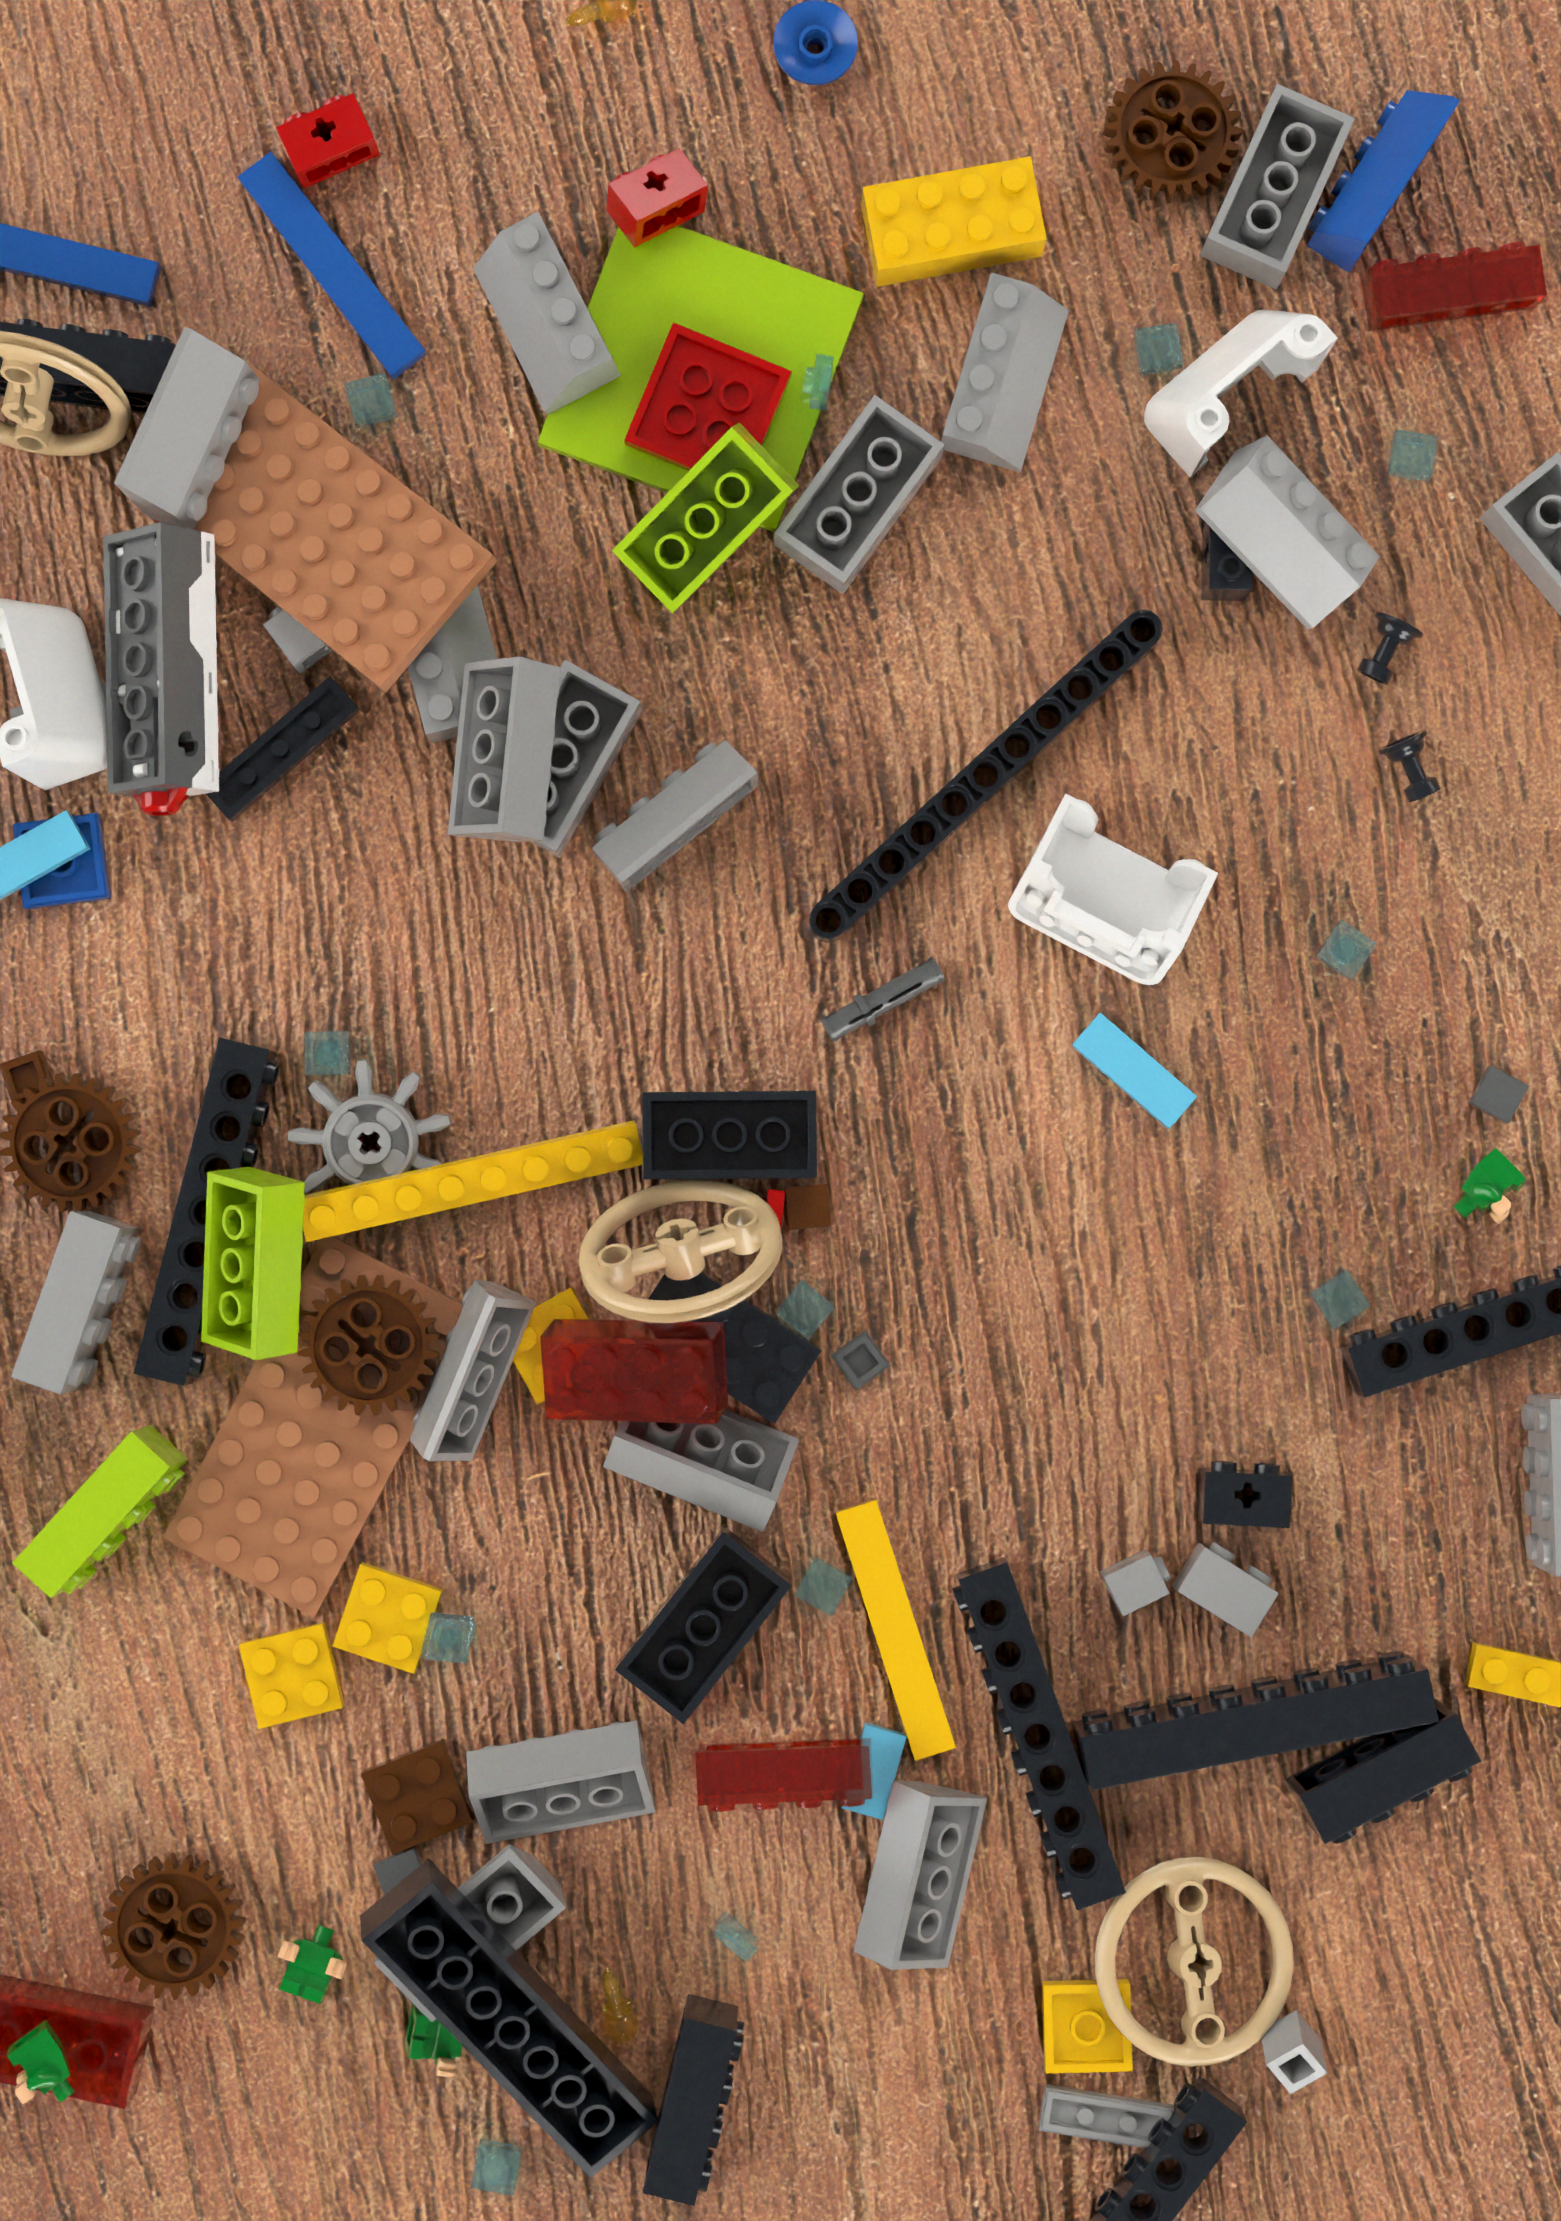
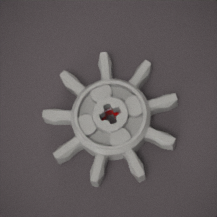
(365, 1114)

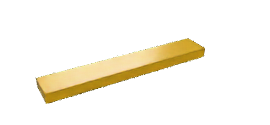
(895, 1629)

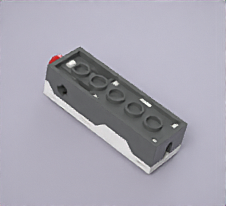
(161, 665)

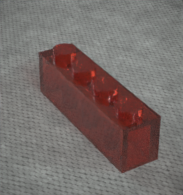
(1453, 286)
(784, 1773)

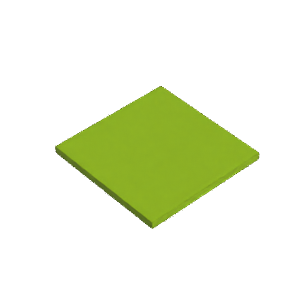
(718, 293)

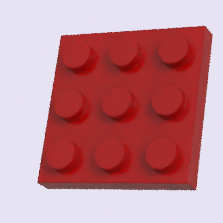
(700, 394)

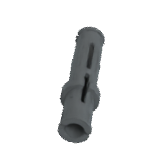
(881, 1000)

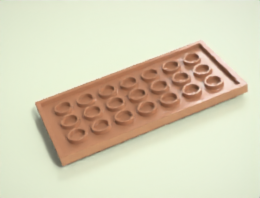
(337, 538)
(293, 1472)

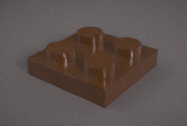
(417, 1796)

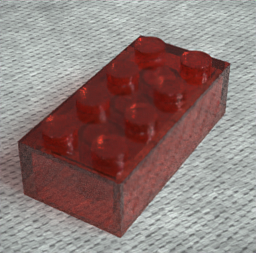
(634, 1371)
(99, 2034)

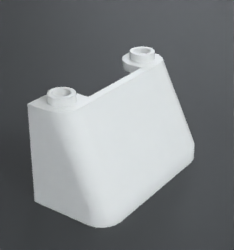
(1188, 411)
(59, 692)
(1108, 897)

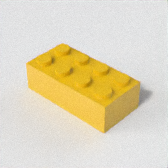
(953, 221)

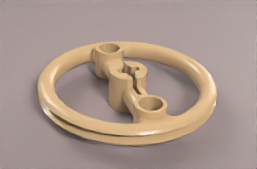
(30, 393)
(680, 1251)
(1211, 2046)

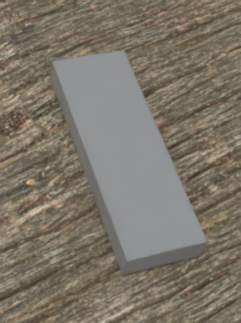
(1100, 2115)

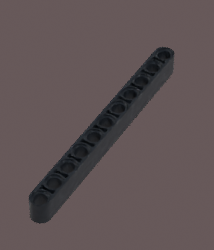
(994, 757)

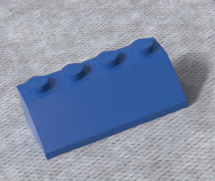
(1380, 176)

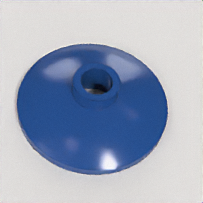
(818, 24)

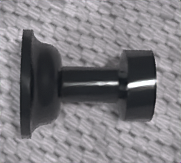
(1394, 633)
(1406, 752)

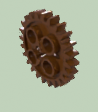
(1193, 101)
(99, 1165)
(345, 1376)
(157, 1962)

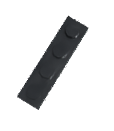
(282, 748)

